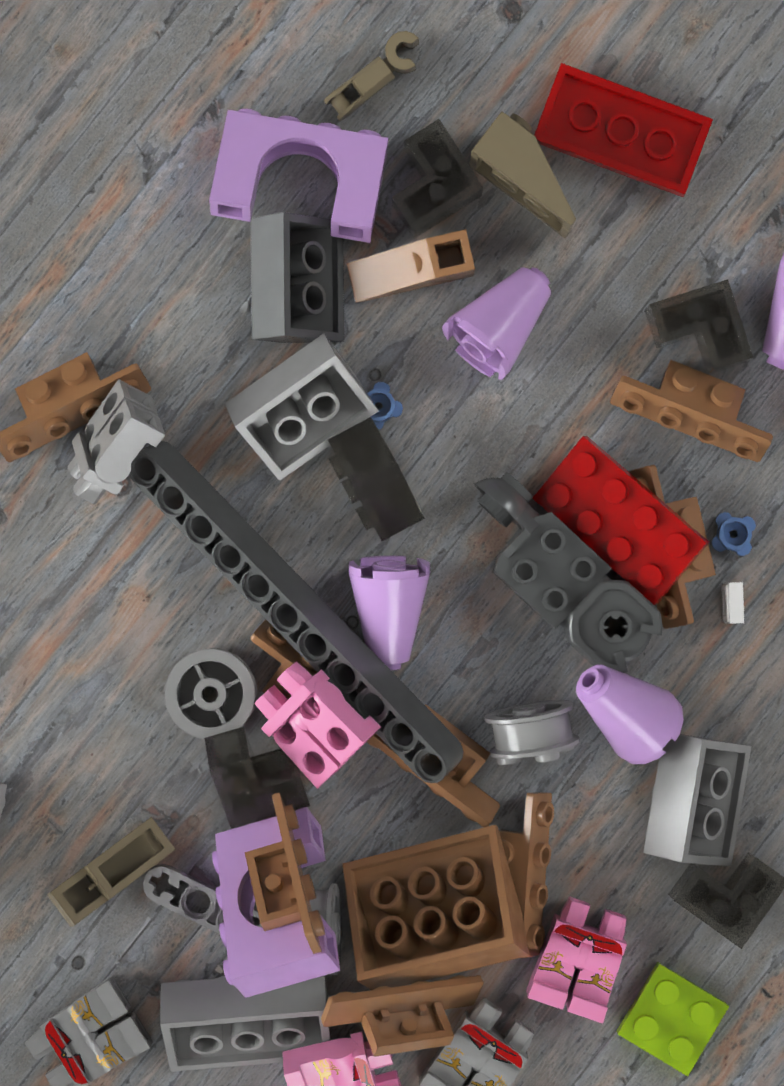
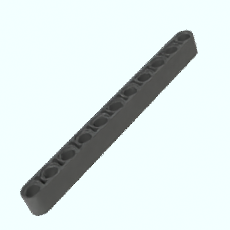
(247, 562)

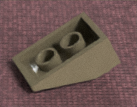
(517, 166)

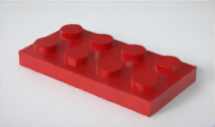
(622, 130)
(621, 520)

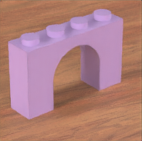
(256, 141)
(279, 956)

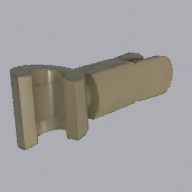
(374, 75)

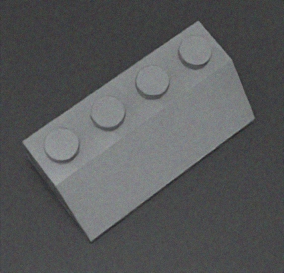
(217, 1027)

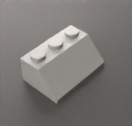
(300, 407)
(697, 801)

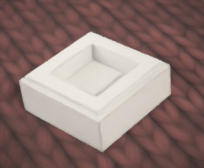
(732, 603)

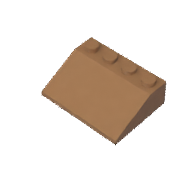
(433, 910)

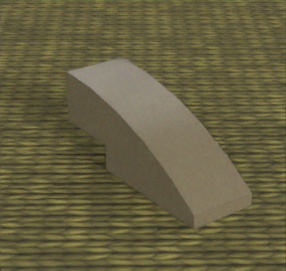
(111, 872)

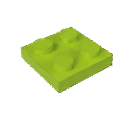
(672, 1019)

